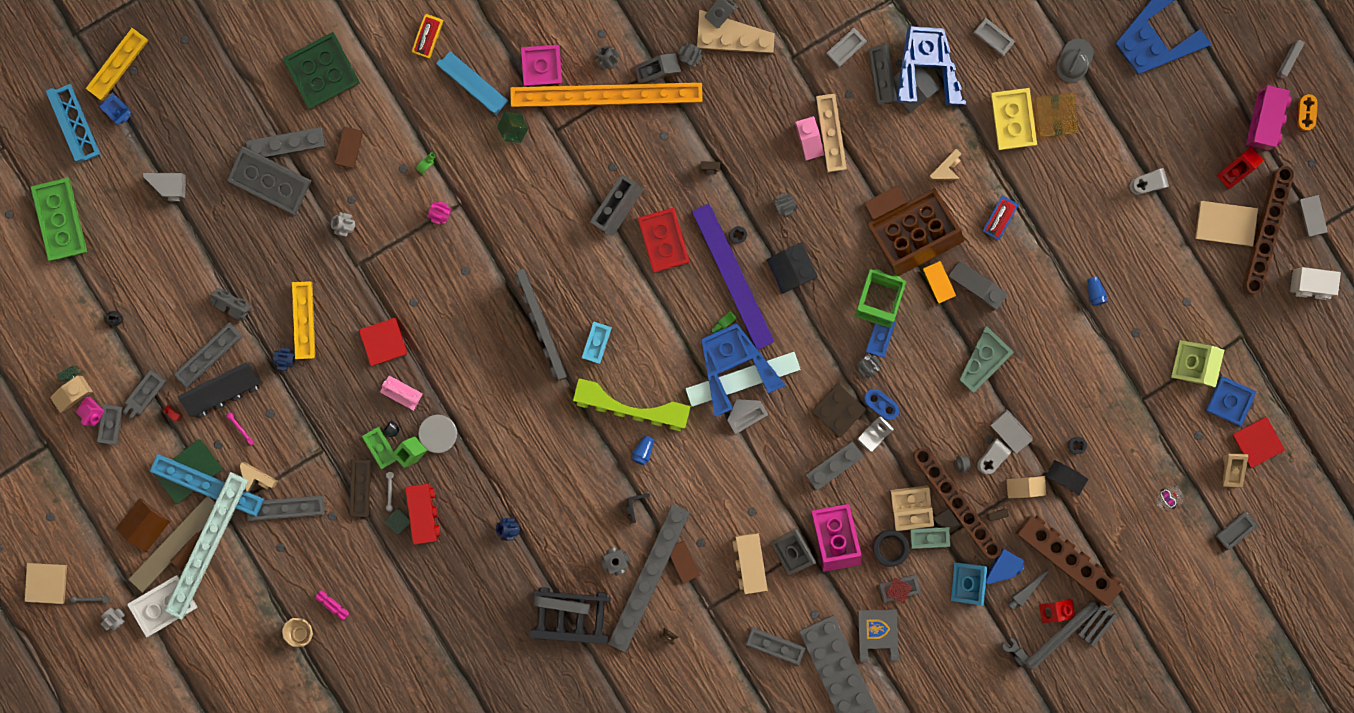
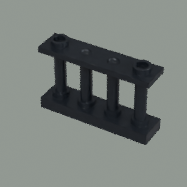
(578, 634)

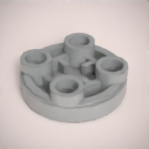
(437, 433)

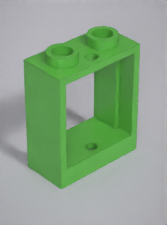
(875, 315)

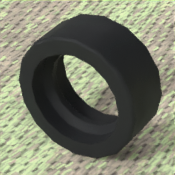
(876, 548)

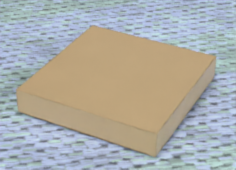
(45, 583)

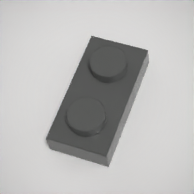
(110, 424)

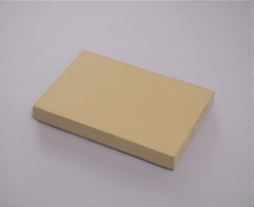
(1226, 223)

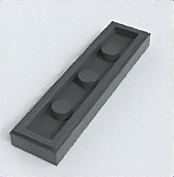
(208, 355)
(290, 508)

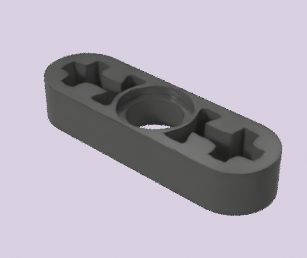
(561, 604)

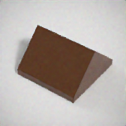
(142, 525)

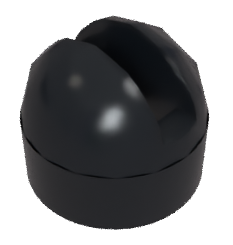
(114, 322)
(391, 429)

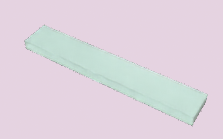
(743, 378)

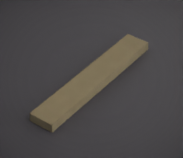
(169, 548)

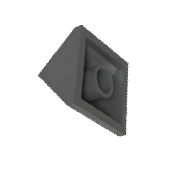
(924, 87)
(793, 552)

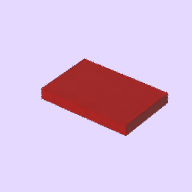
(663, 240)

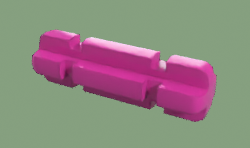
(331, 605)

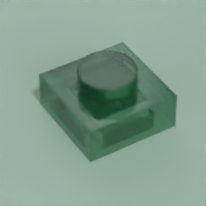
(69, 373)

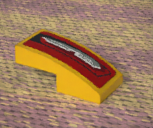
(427, 36)

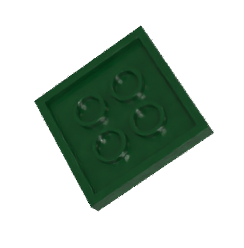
(321, 70)

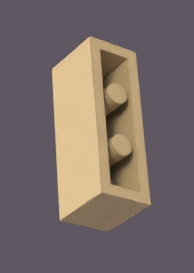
(750, 563)

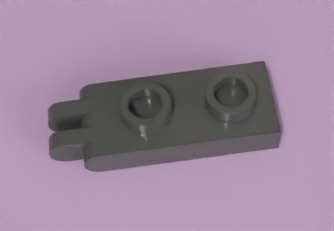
(144, 394)

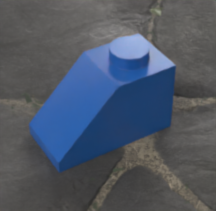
(1004, 567)

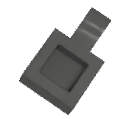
(1020, 656)

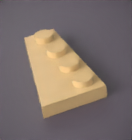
(733, 37)

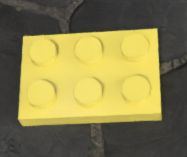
(1013, 119)

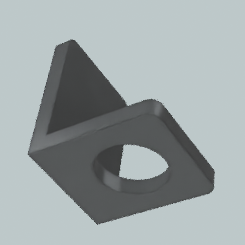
(720, 12)

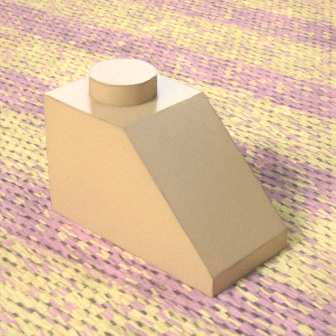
(71, 393)

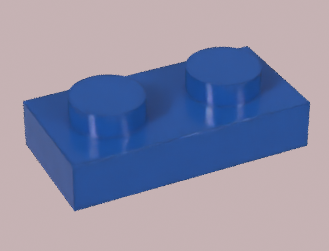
(879, 340)

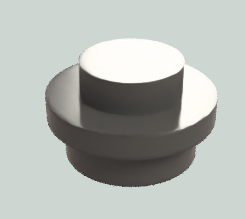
(962, 464)

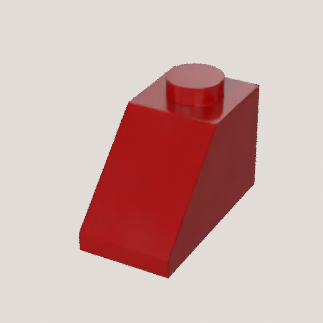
(1240, 167)

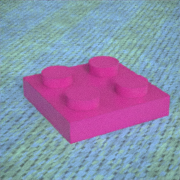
(541, 65)

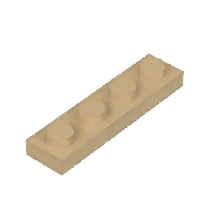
(831, 133)

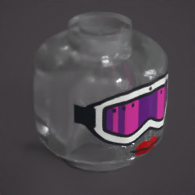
(1169, 498)

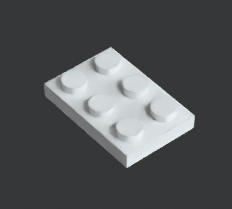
(151, 606)

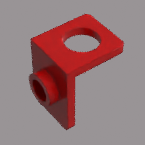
(1060, 610)

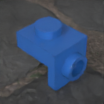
(115, 109)

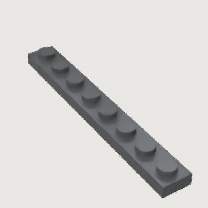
(649, 578)

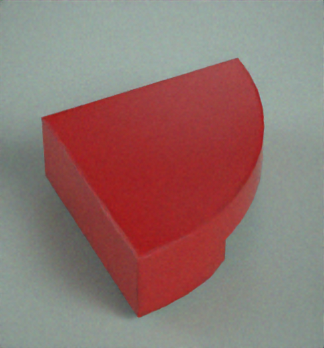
(173, 414)

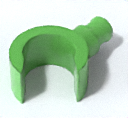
(426, 163)
(724, 322)

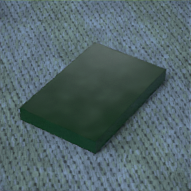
(197, 457)

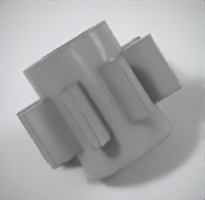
(342, 224)
(112, 619)

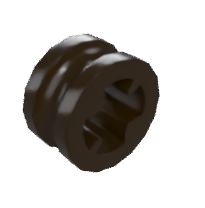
(668, 636)

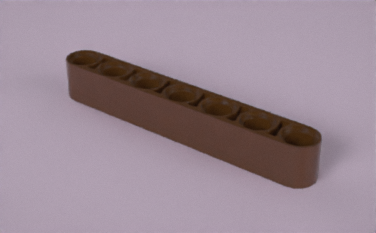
(1274, 223)
(963, 509)

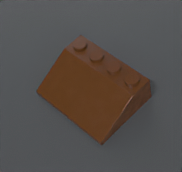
(916, 232)

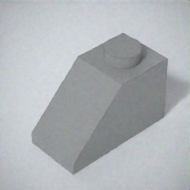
(168, 184)

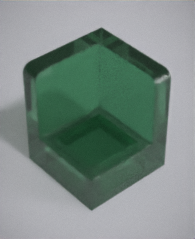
(512, 127)

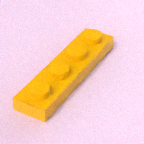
(117, 64)
(303, 320)

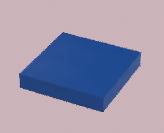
(1230, 401)

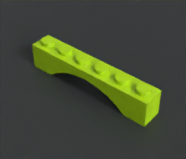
(592, 394)

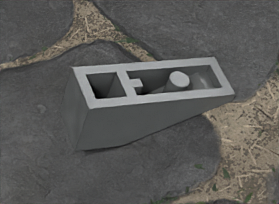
(978, 285)

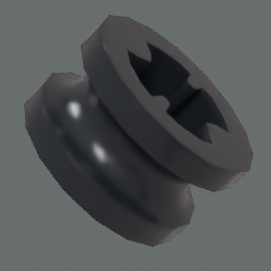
(735, 240)
(1077, 451)

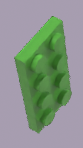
(59, 219)

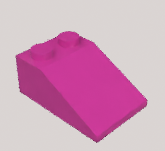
(836, 538)

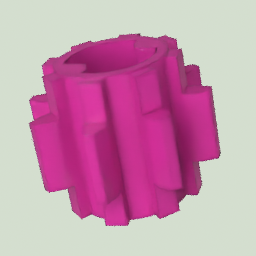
(439, 212)

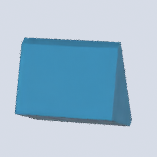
(969, 583)

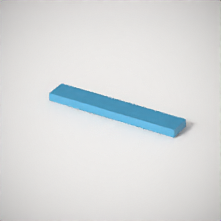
(201, 483)

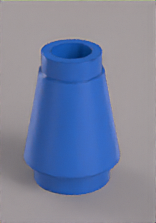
(1096, 292)
(643, 451)

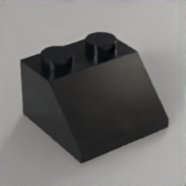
(792, 268)

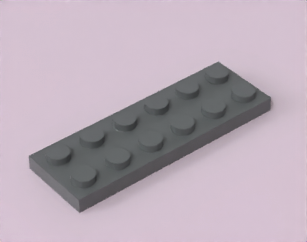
(537, 317)
(837, 667)

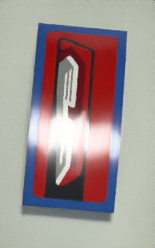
(1000, 217)

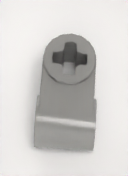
(1151, 182)
(995, 454)

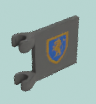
(877, 631)

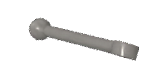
(389, 475)

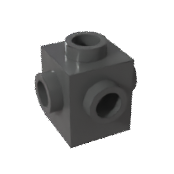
(621, 556)

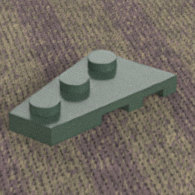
(985, 361)

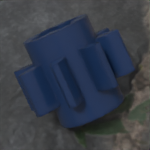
(283, 359)
(507, 529)

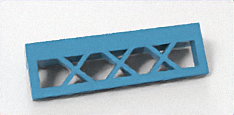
(472, 83)
(66, 126)

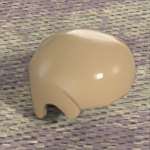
(297, 632)

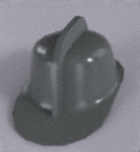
(1074, 60)

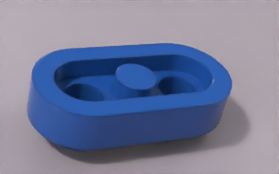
(881, 404)

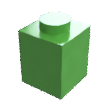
(409, 452)

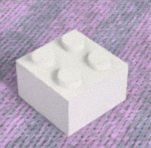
(1315, 282)

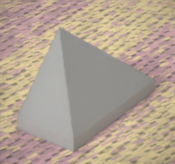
(745, 414)

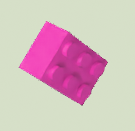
(1268, 118)

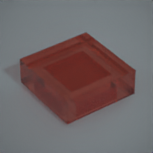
(898, 590)

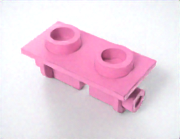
(401, 392)

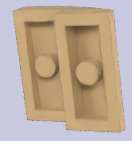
(912, 508)

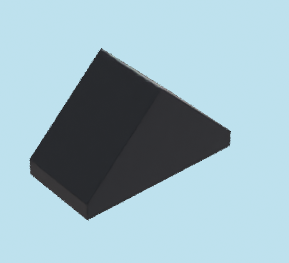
(1067, 477)

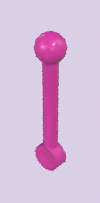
(229, 416)

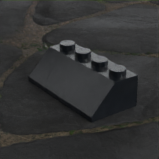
(221, 389)

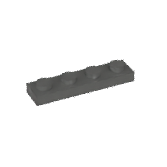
(287, 143)

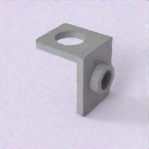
(874, 434)

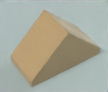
(1026, 487)

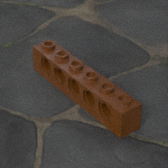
(1105, 594)

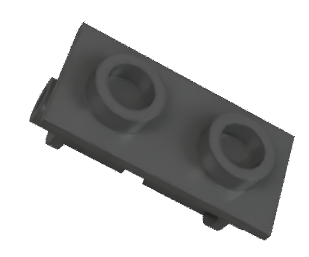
(238, 307)

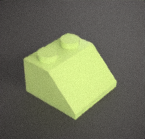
(1197, 363)

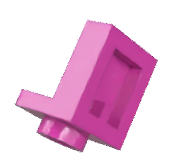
(89, 412)

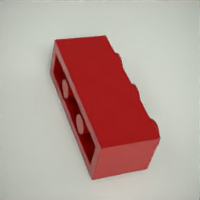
(422, 513)

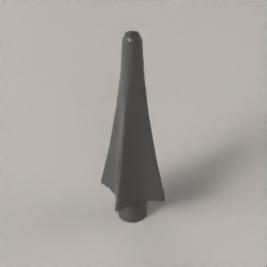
(1021, 597)

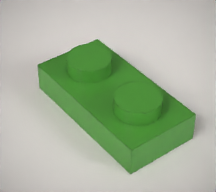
(379, 447)

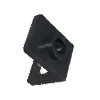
(630, 510)

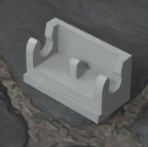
(1011, 431)

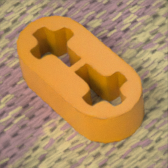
(1312, 112)

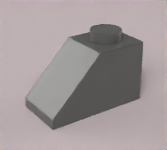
(657, 68)

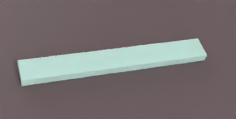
(206, 545)

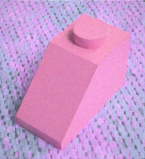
(809, 138)

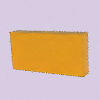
(939, 282)

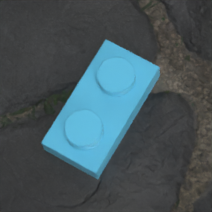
(596, 342)

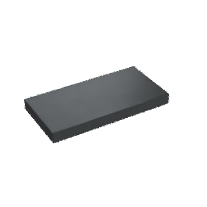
(268, 180)

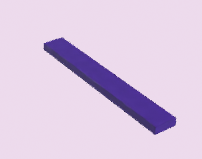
(733, 276)

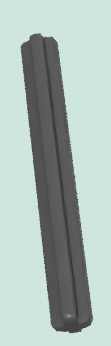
(1061, 635)

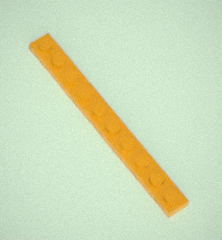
(606, 95)

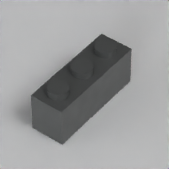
(617, 205)
(834, 465)

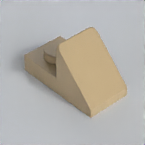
(943, 172)
(1234, 470)
(253, 474)

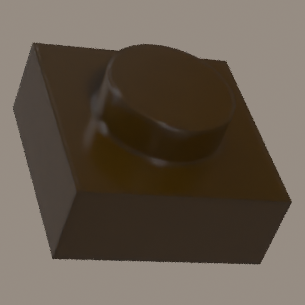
(710, 167)

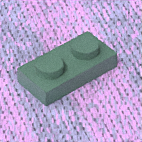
(930, 537)

